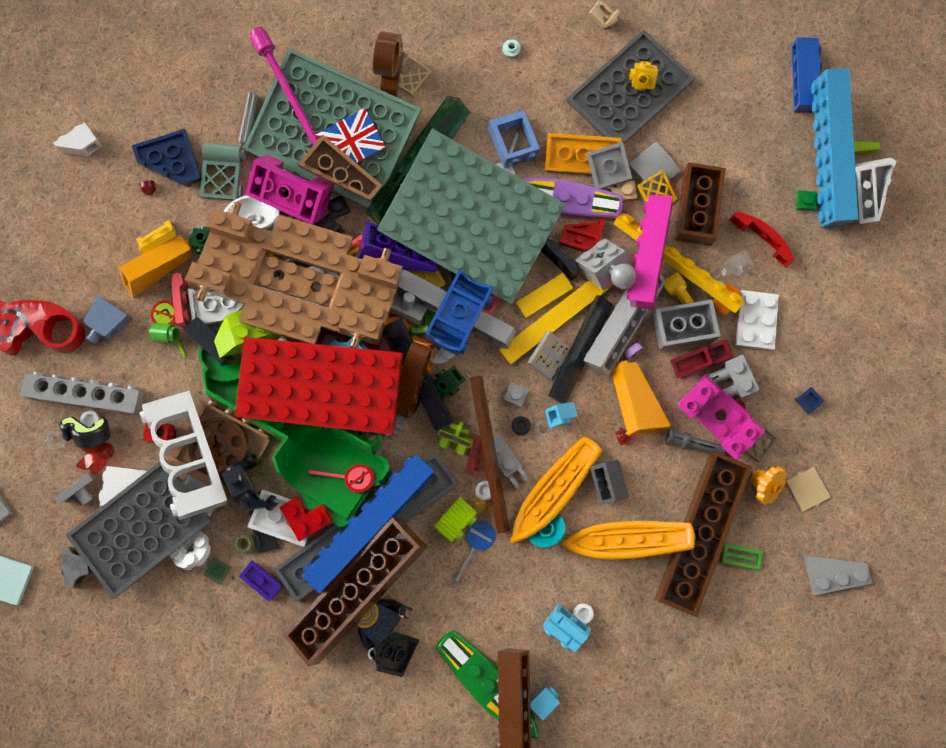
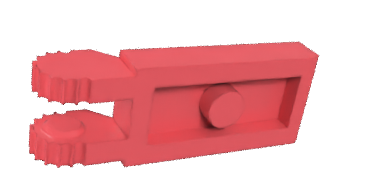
(180, 299)

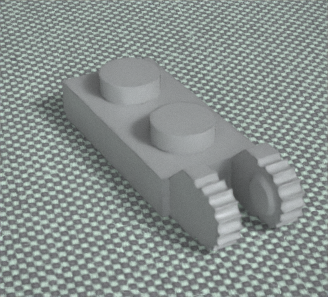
(508, 462)

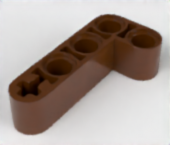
(412, 378)

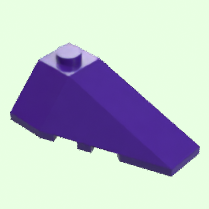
(374, 243)

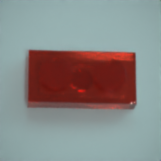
(473, 463)

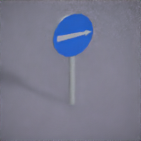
(480, 537)

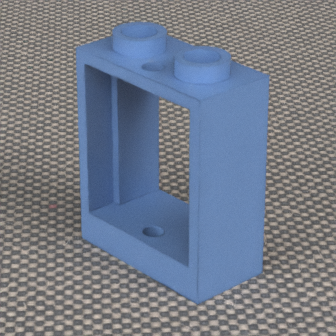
(508, 122)

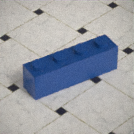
(805, 69)

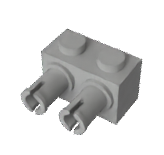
(743, 378)

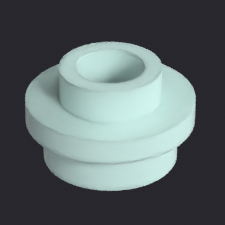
(511, 52)

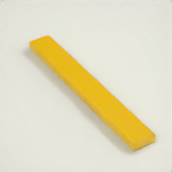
(552, 321)

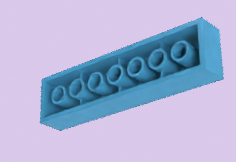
(834, 148)

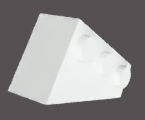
(871, 188)

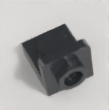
(329, 223)

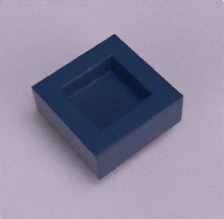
(809, 400)

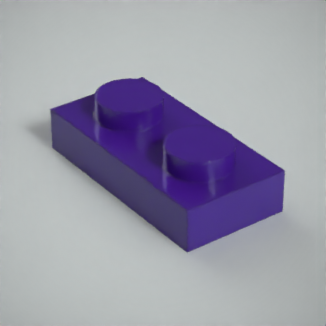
(260, 580)

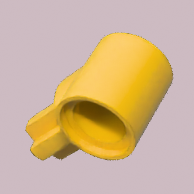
(676, 286)

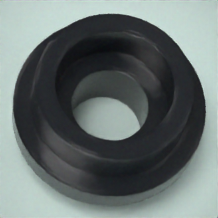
(525, 421)

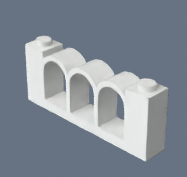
(168, 410)

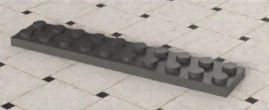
(292, 569)

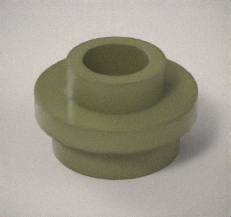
(238, 544)

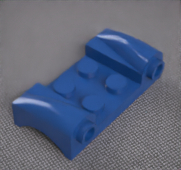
(458, 314)

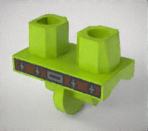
(448, 435)

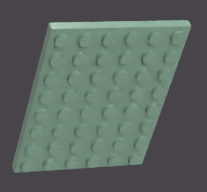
(327, 99)
(471, 216)

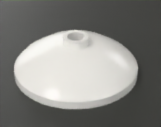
(258, 212)

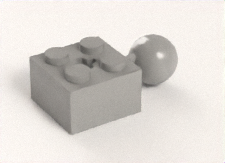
(607, 265)

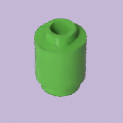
(164, 333)

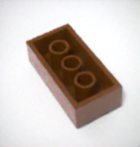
(700, 204)

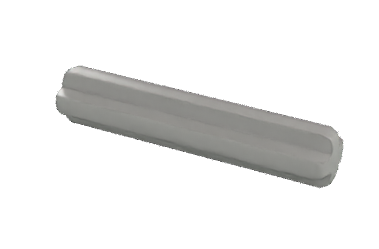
(248, 118)

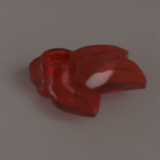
(95, 458)

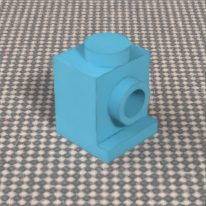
(561, 414)

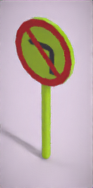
(164, 313)

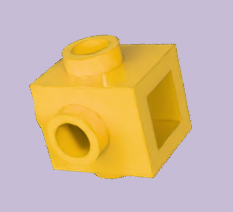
(643, 75)

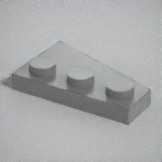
(834, 575)

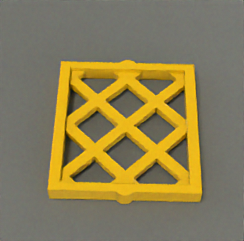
(651, 180)

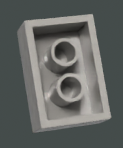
(685, 325)

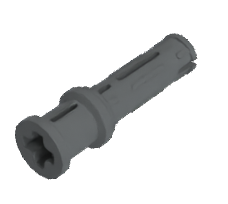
(685, 439)

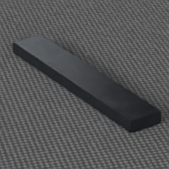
(583, 342)

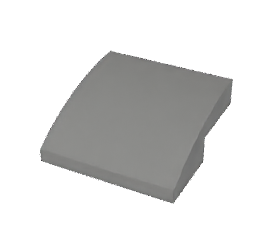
(651, 162)

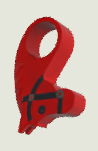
(27, 317)

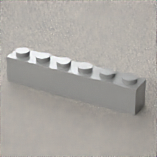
(616, 334)

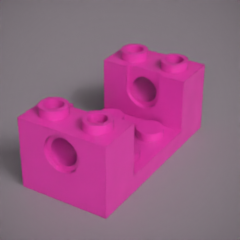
(306, 198)
(736, 431)

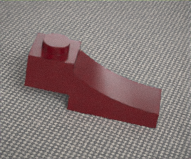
(702, 358)

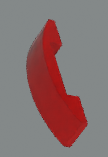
(767, 233)

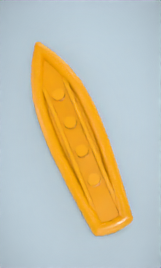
(555, 489)
(631, 539)

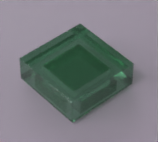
(217, 571)

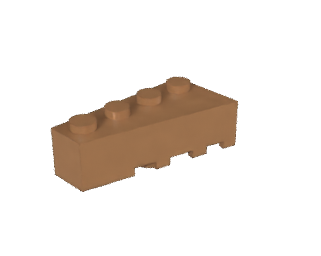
(339, 169)

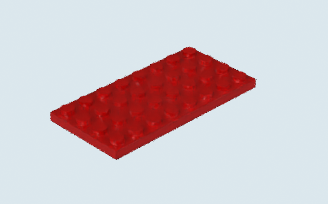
(319, 385)

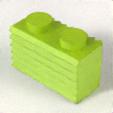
(455, 520)

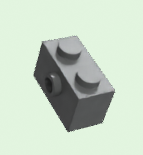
(609, 482)

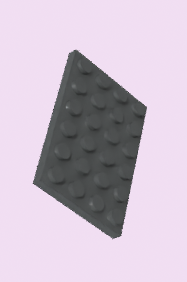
(618, 108)
(134, 531)

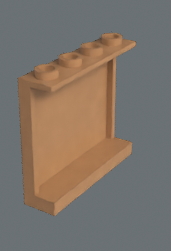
(257, 440)

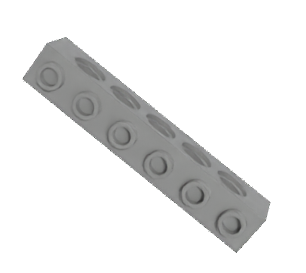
(34, 385)

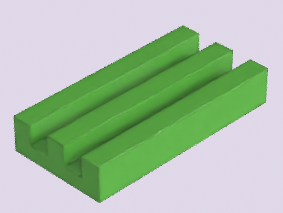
(724, 553)

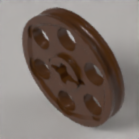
(223, 438)

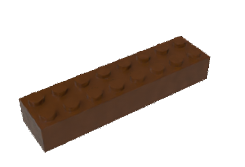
(711, 517)
(355, 591)

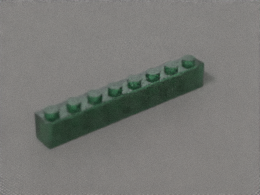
(447, 121)

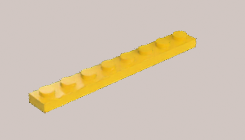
(686, 267)

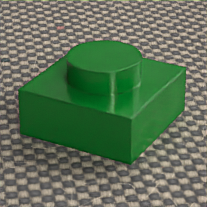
(806, 200)

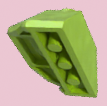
(232, 333)

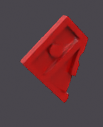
(582, 235)

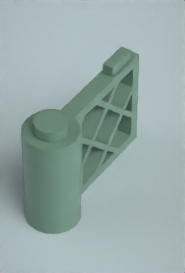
(222, 156)

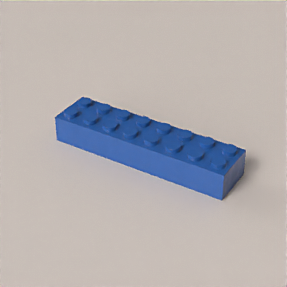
(363, 528)

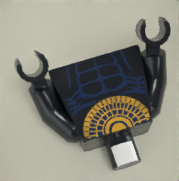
(242, 487)
(380, 623)

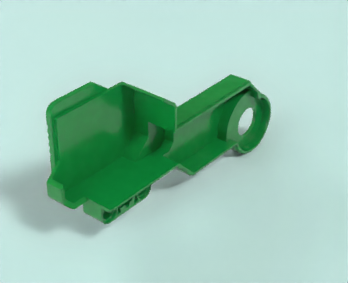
(307, 448)

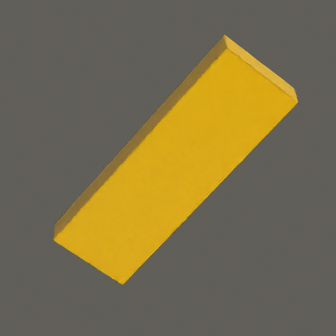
(544, 295)

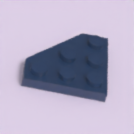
(170, 157)

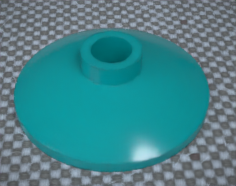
(557, 528)

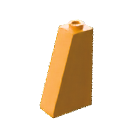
(154, 264)
(637, 401)

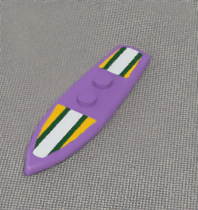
(580, 198)

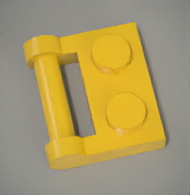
(156, 237)

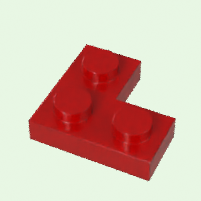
(304, 522)

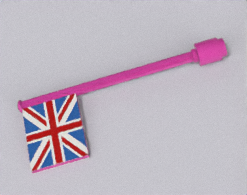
(352, 135)

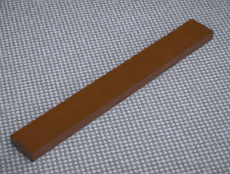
(489, 454)

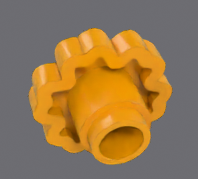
(768, 483)

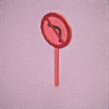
(357, 478)

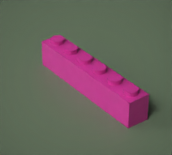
(651, 251)

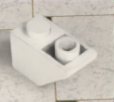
(78, 141)

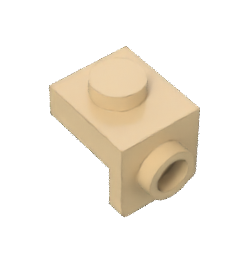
(603, 14)

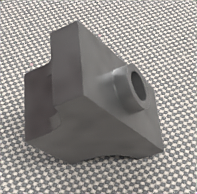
(73, 568)

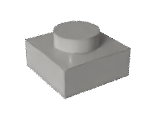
(515, 394)

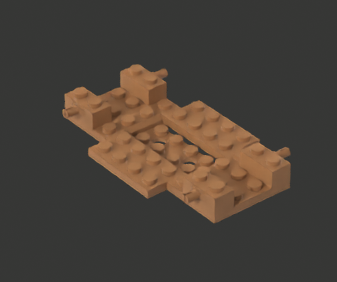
(238, 260)

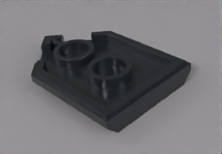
(395, 653)

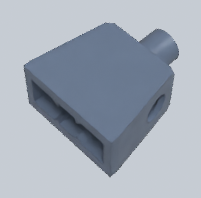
(105, 320)

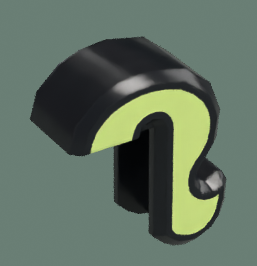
(84, 436)

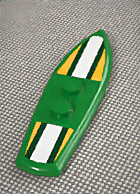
(475, 673)

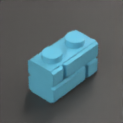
(566, 628)

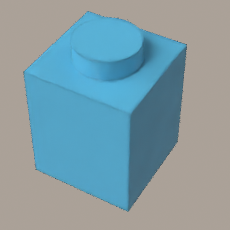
(544, 701)

